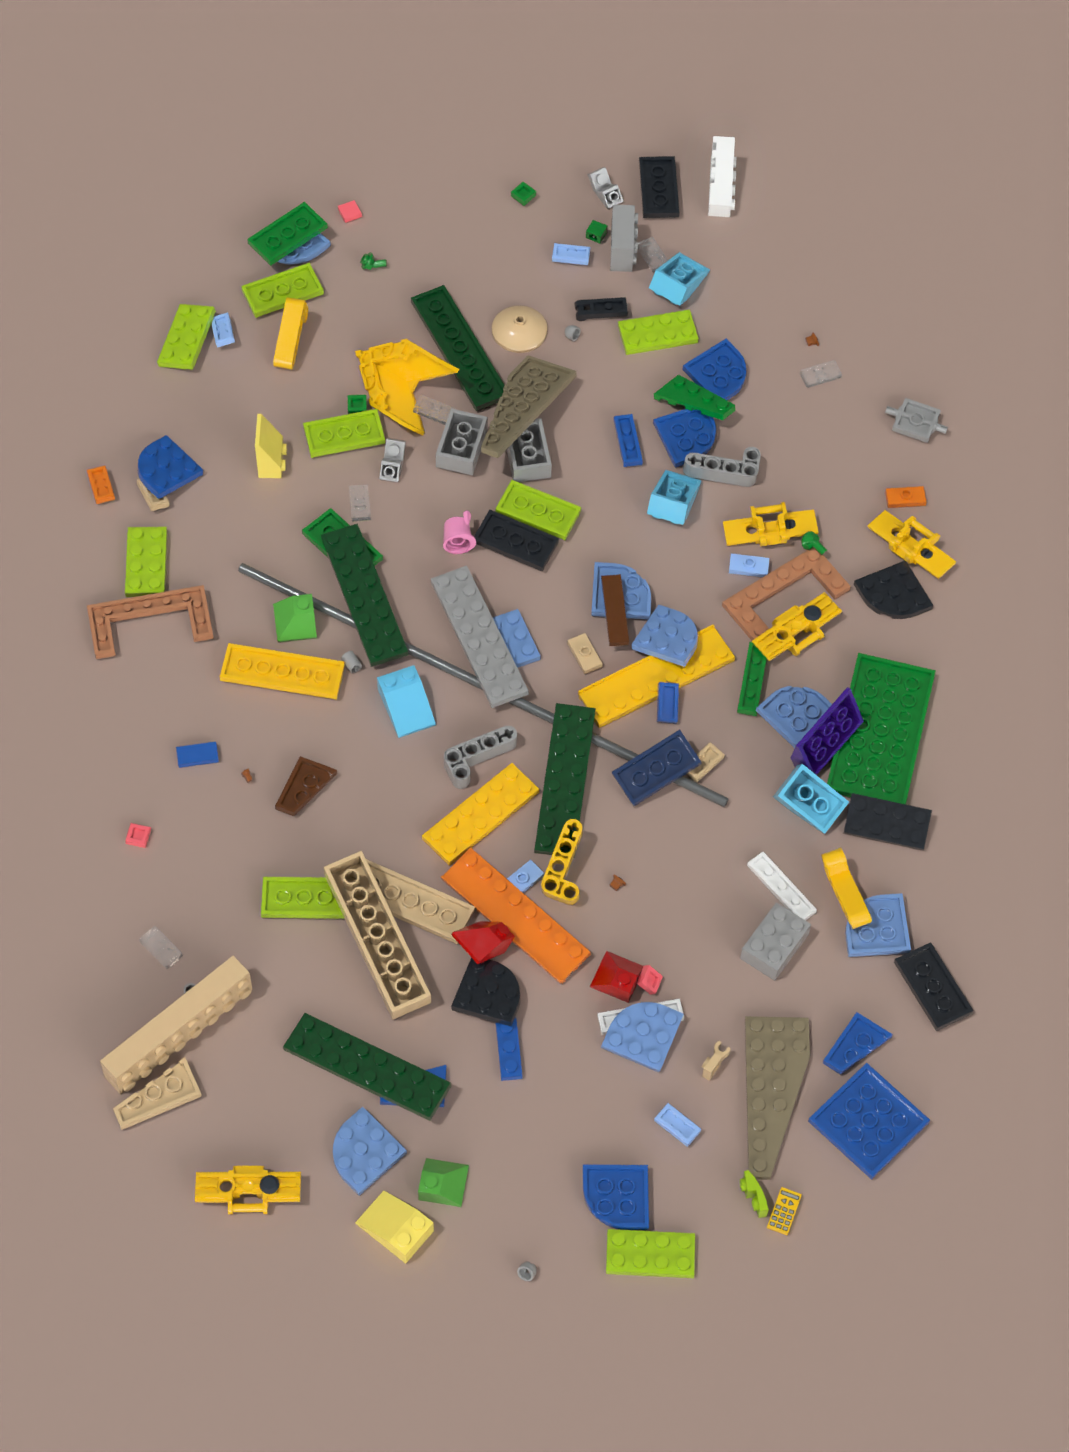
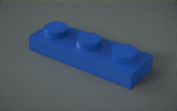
(628, 440)
(509, 1051)

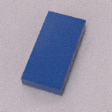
(667, 702)
(197, 754)

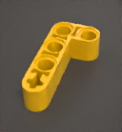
(293, 317)
(564, 859)
(845, 888)

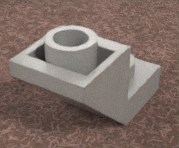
(602, 186)
(393, 460)

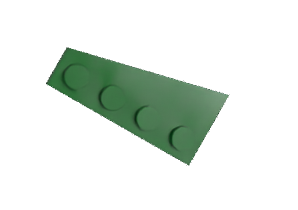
(694, 397)

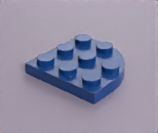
(718, 370)
(685, 434)
(166, 467)
(618, 1195)

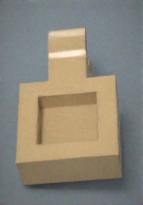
(712, 1064)

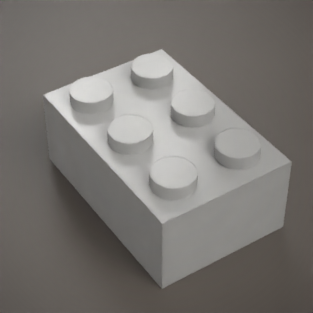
(624, 238)
(461, 441)
(530, 454)
(775, 941)

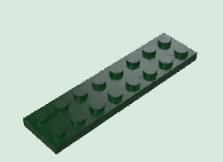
(459, 347)
(364, 595)
(564, 774)
(367, 1066)

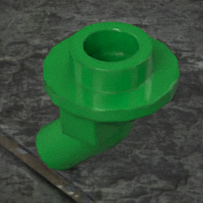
(368, 262)
(811, 540)

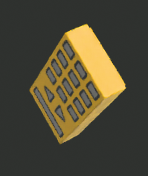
(784, 1211)

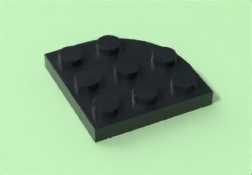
(894, 592)
(488, 992)

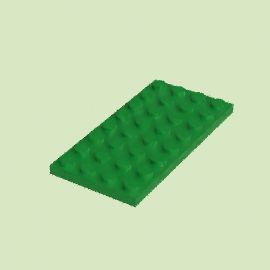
(884, 748)

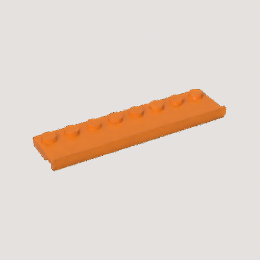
(503, 902)

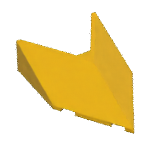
(392, 375)

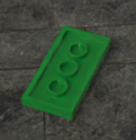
(287, 233)
(330, 522)

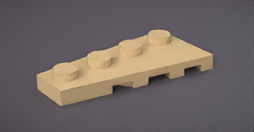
(165, 1093)

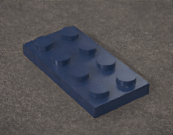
(656, 767)

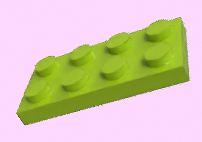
(271, 292)
(657, 332)
(186, 336)
(344, 433)
(538, 509)
(145, 561)
(298, 898)
(650, 1253)

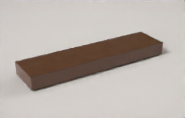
(615, 610)

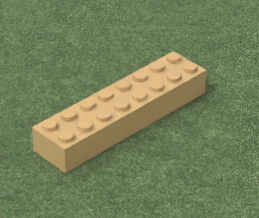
(377, 935)
(176, 1025)

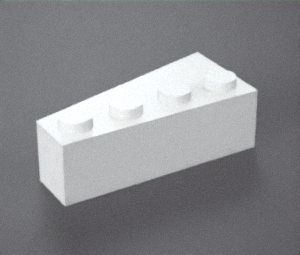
(722, 176)

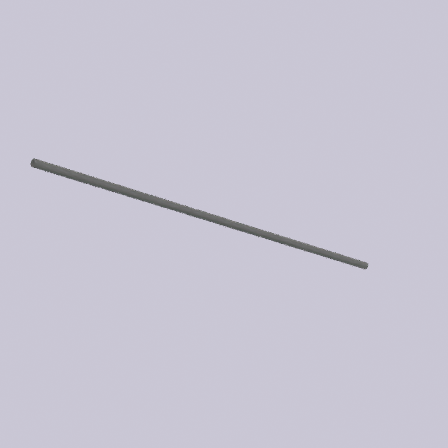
(472, 679)

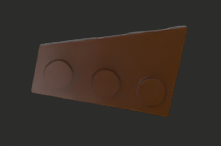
(303, 784)

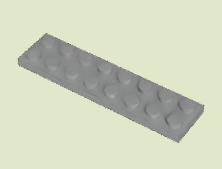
(479, 636)

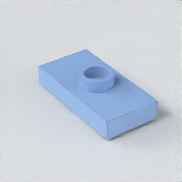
(571, 254)
(222, 330)
(748, 565)
(526, 876)
(677, 1124)

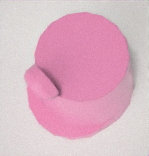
(458, 534)

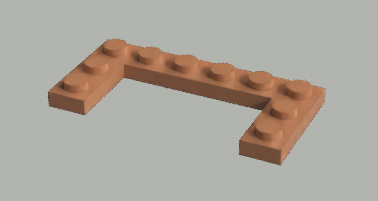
(811, 561)
(188, 598)

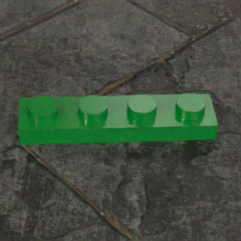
(752, 681)

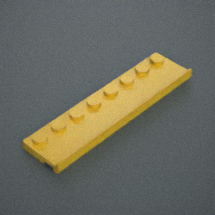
(639, 682)

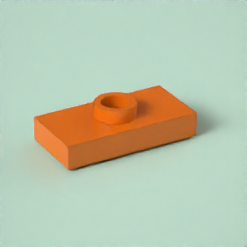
(100, 484)
(905, 497)

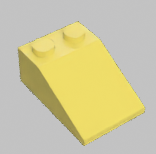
(269, 449)
(396, 1225)

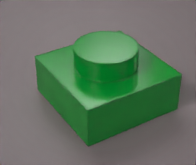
(523, 193)
(357, 403)

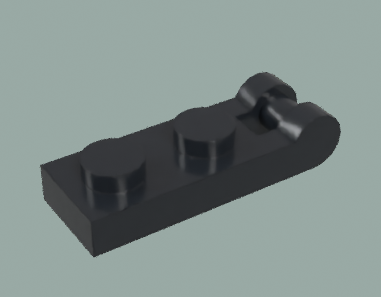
(601, 308)

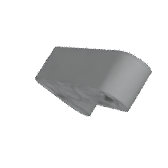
(700, 466)
(503, 739)

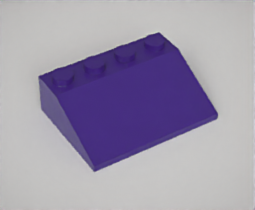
(828, 733)

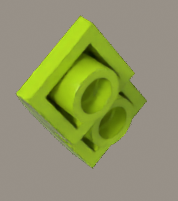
(754, 1191)

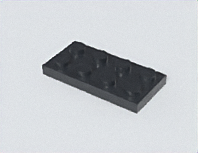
(659, 187)
(516, 540)
(887, 821)
(933, 986)

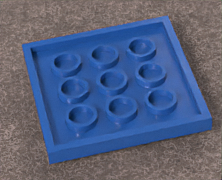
(868, 1120)

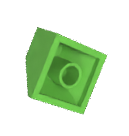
(295, 618)
(443, 1182)

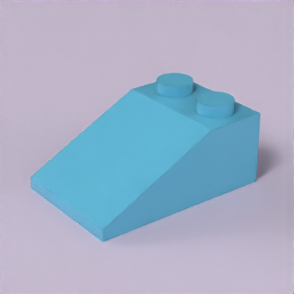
(678, 278)
(673, 497)
(405, 701)
(811, 798)

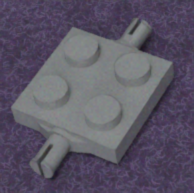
(916, 420)

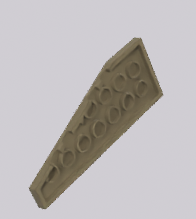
(525, 396)
(775, 1067)

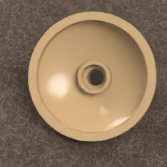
(522, 335)

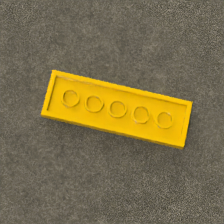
(282, 671)
(480, 814)

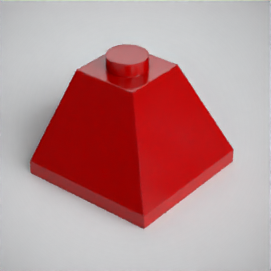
(484, 940)
(617, 976)

